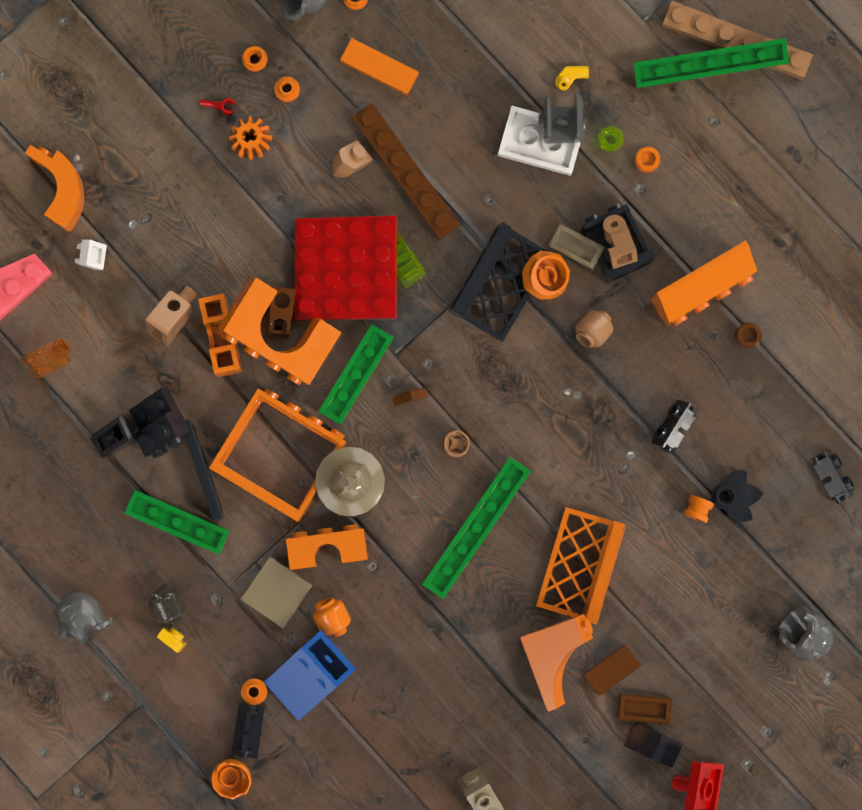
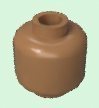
(594, 329)

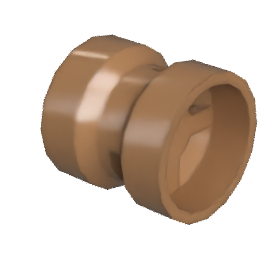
(456, 444)

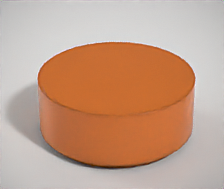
(647, 159)

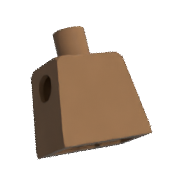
(164, 322)

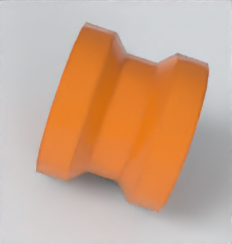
(698, 508)

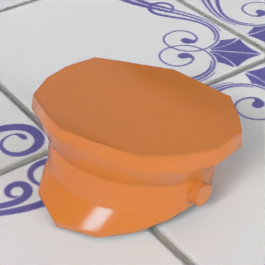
(545, 275)

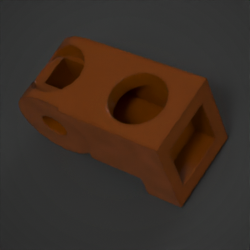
(282, 311)

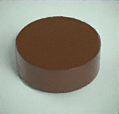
(748, 335)

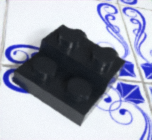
(158, 423)

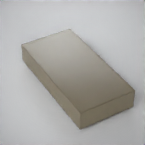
(576, 246)

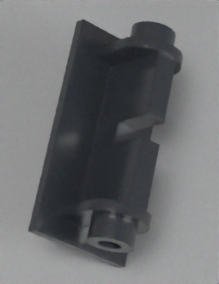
(679, 416)
(830, 467)
(248, 731)

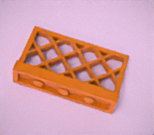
(603, 570)

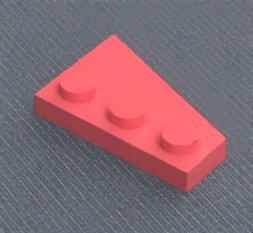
(19, 281)

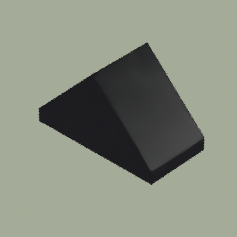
(114, 436)
(653, 745)

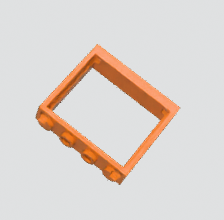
(292, 412)

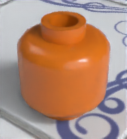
(331, 617)

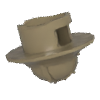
(350, 481)

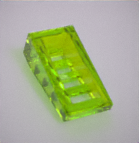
(414, 274)

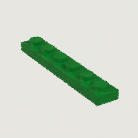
(711, 63)
(476, 528)

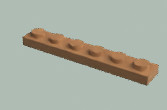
(724, 35)

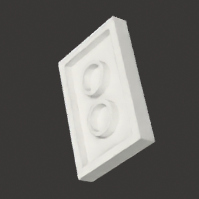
(525, 143)

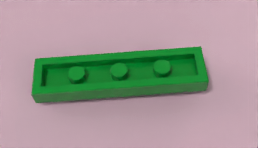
(356, 374)
(177, 522)

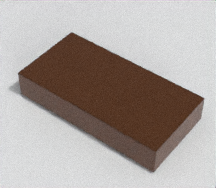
(612, 670)
(644, 708)

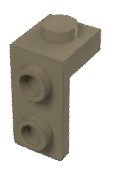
(479, 791)

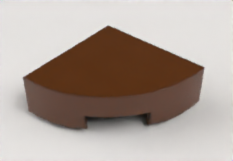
(410, 396)

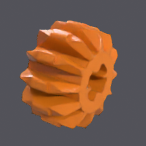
(248, 129)

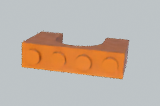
(243, 326)

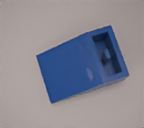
(310, 675)

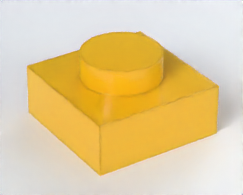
(172, 638)

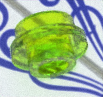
(610, 131)

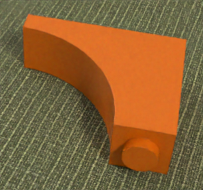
(549, 652)

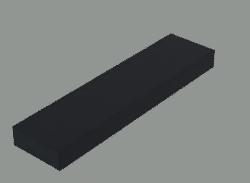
(204, 473)

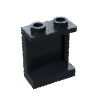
(594, 230)

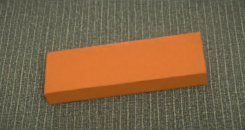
(379, 67)

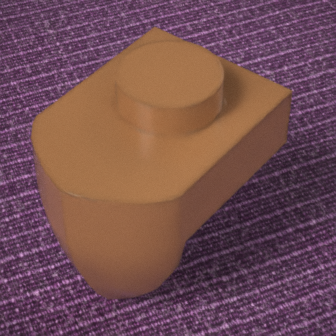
(350, 159)

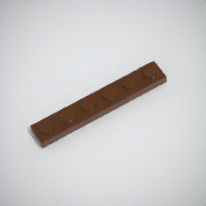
(405, 171)

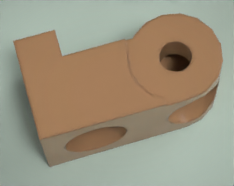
(619, 237)

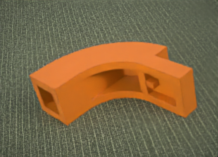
(69, 198)

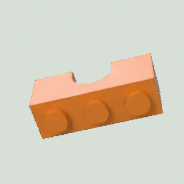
(223, 354)
(303, 548)

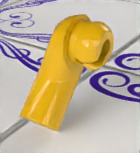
(569, 74)

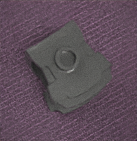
(572, 115)

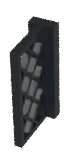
(479, 275)

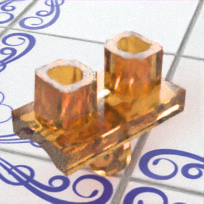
(47, 358)

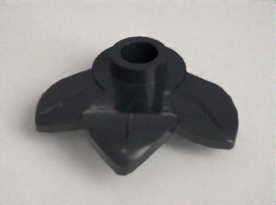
(740, 496)

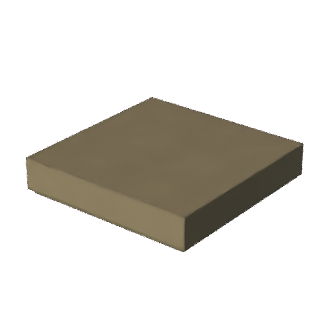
(276, 592)

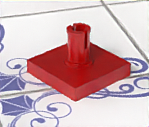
(701, 786)

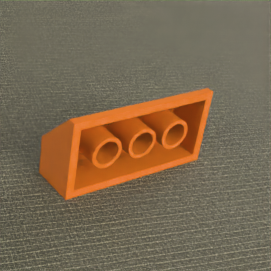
(705, 284)

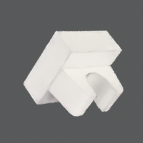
(91, 254)

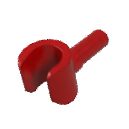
(219, 105)

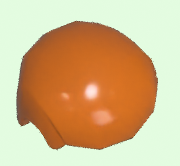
(231, 778)

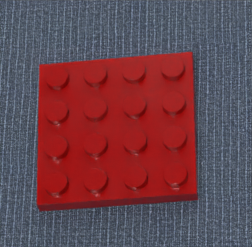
(346, 268)

